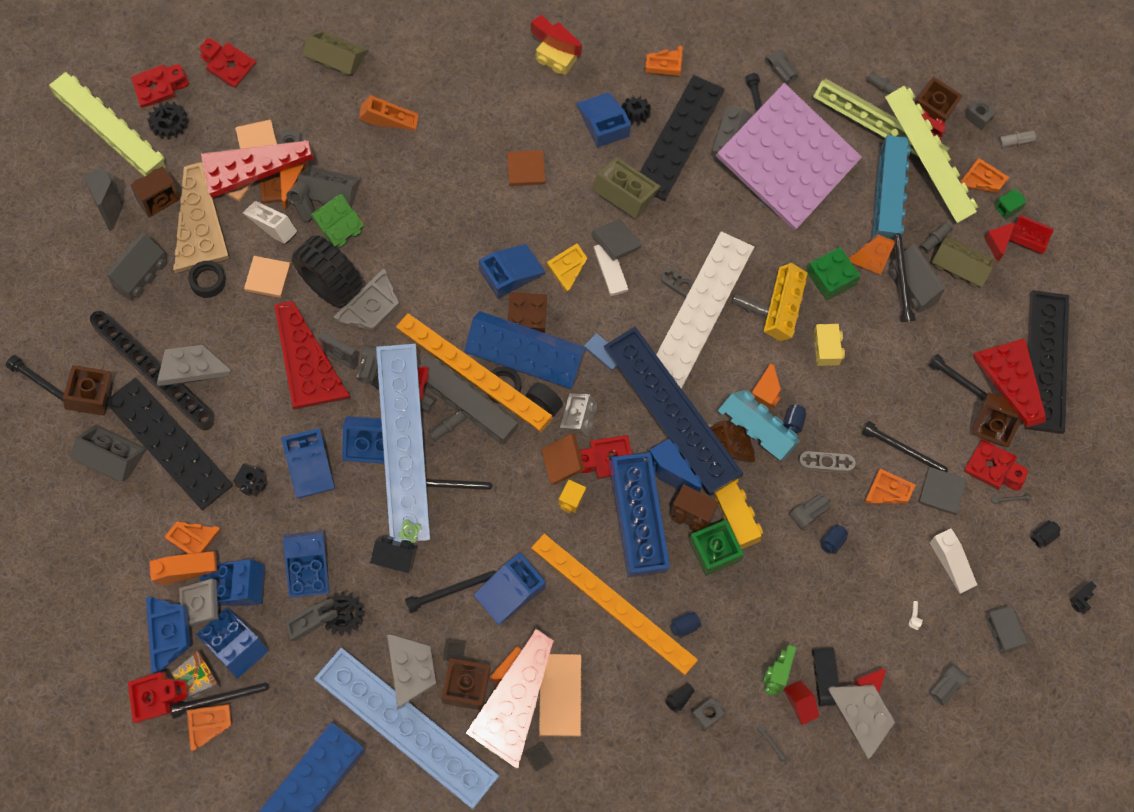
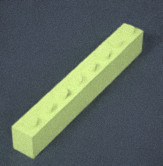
(862, 111)
(106, 124)
(931, 155)

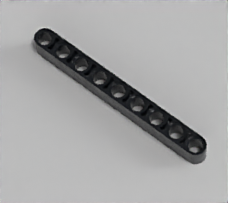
(145, 364)

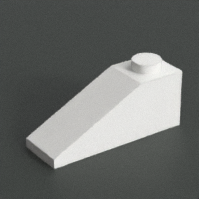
(271, 221)
(954, 560)

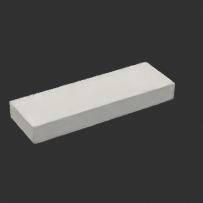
(611, 272)

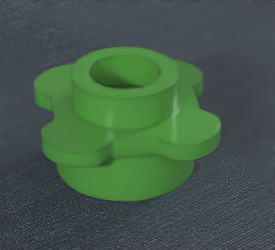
(409, 526)

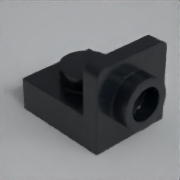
(1079, 599)

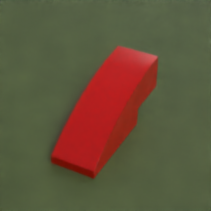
(555, 36)

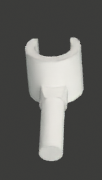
(915, 622)

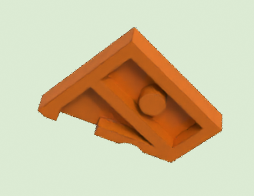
(665, 62)
(984, 177)
(874, 254)
(889, 489)
(191, 537)
(207, 723)

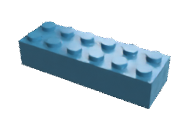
(890, 187)

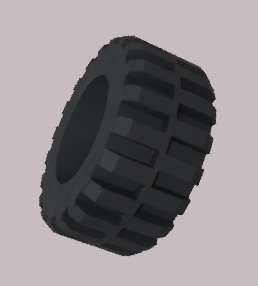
(327, 271)

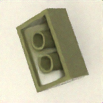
(334, 52)
(625, 187)
(963, 261)

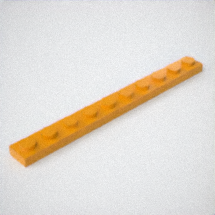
(474, 373)
(614, 604)

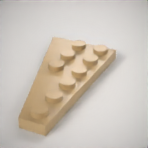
(198, 225)

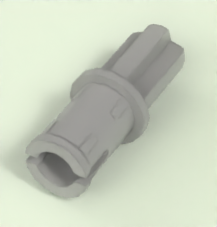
(1017, 138)

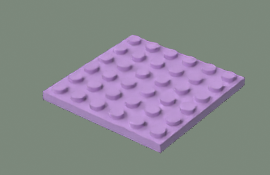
(788, 156)

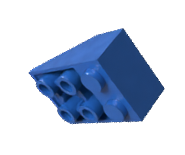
(604, 119)
(510, 269)
(307, 463)
(672, 468)
(306, 563)
(238, 583)
(510, 589)
(232, 643)

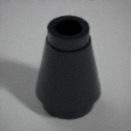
(678, 698)

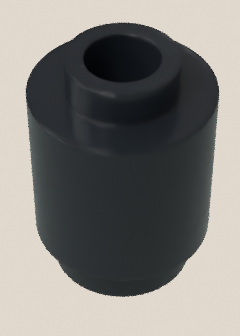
(1045, 534)

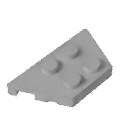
(370, 305)
(189, 365)
(411, 669)
(864, 714)

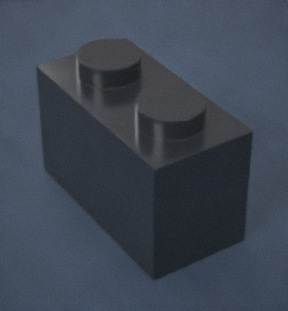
(393, 554)

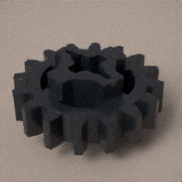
(174, 114)
(348, 608)

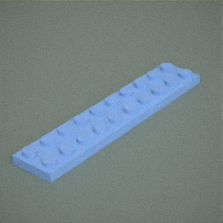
(403, 439)
(407, 729)

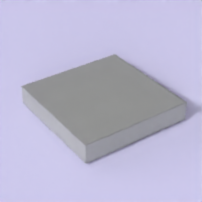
(200, 601)

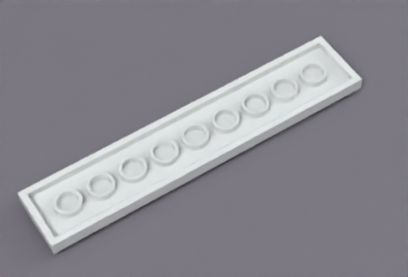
(703, 306)

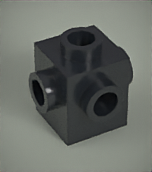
(250, 480)

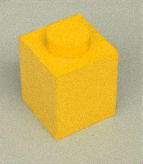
(571, 497)

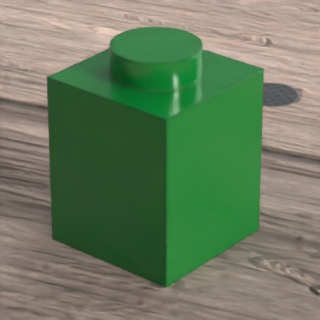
(1010, 204)

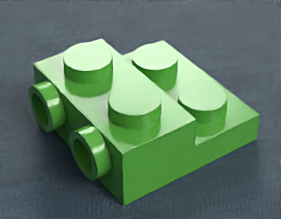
(337, 221)
(777, 675)

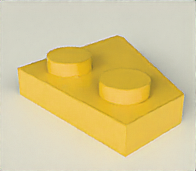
(567, 266)

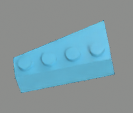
(760, 423)

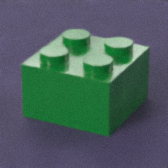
(833, 273)
(716, 547)

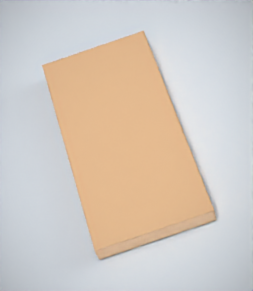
(561, 697)

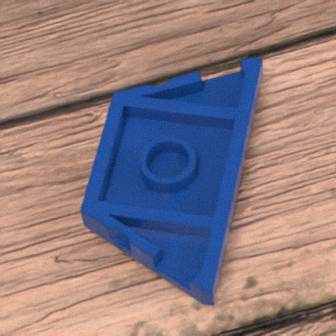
(167, 632)

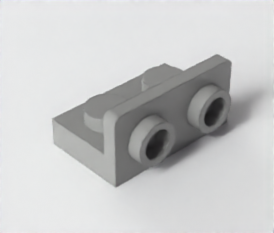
(579, 413)

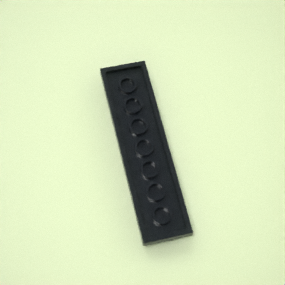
(681, 134)
(1049, 355)
(168, 444)

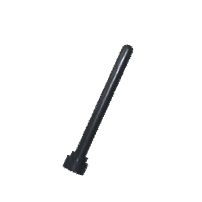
(753, 80)
(907, 313)
(15, 363)
(939, 364)
(871, 430)
(458, 484)
(415, 603)
(179, 708)

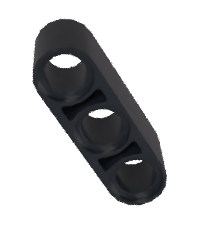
(827, 675)

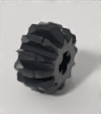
(637, 110)

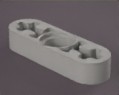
(832, 456)

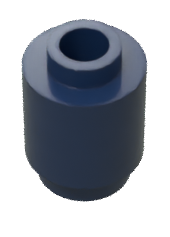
(795, 418)
(834, 539)
(685, 624)

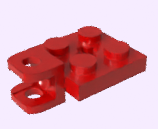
(218, 60)
(166, 84)
(599, 451)
(1006, 469)
(162, 691)

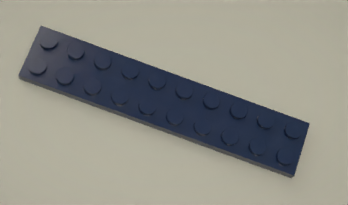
(673, 410)

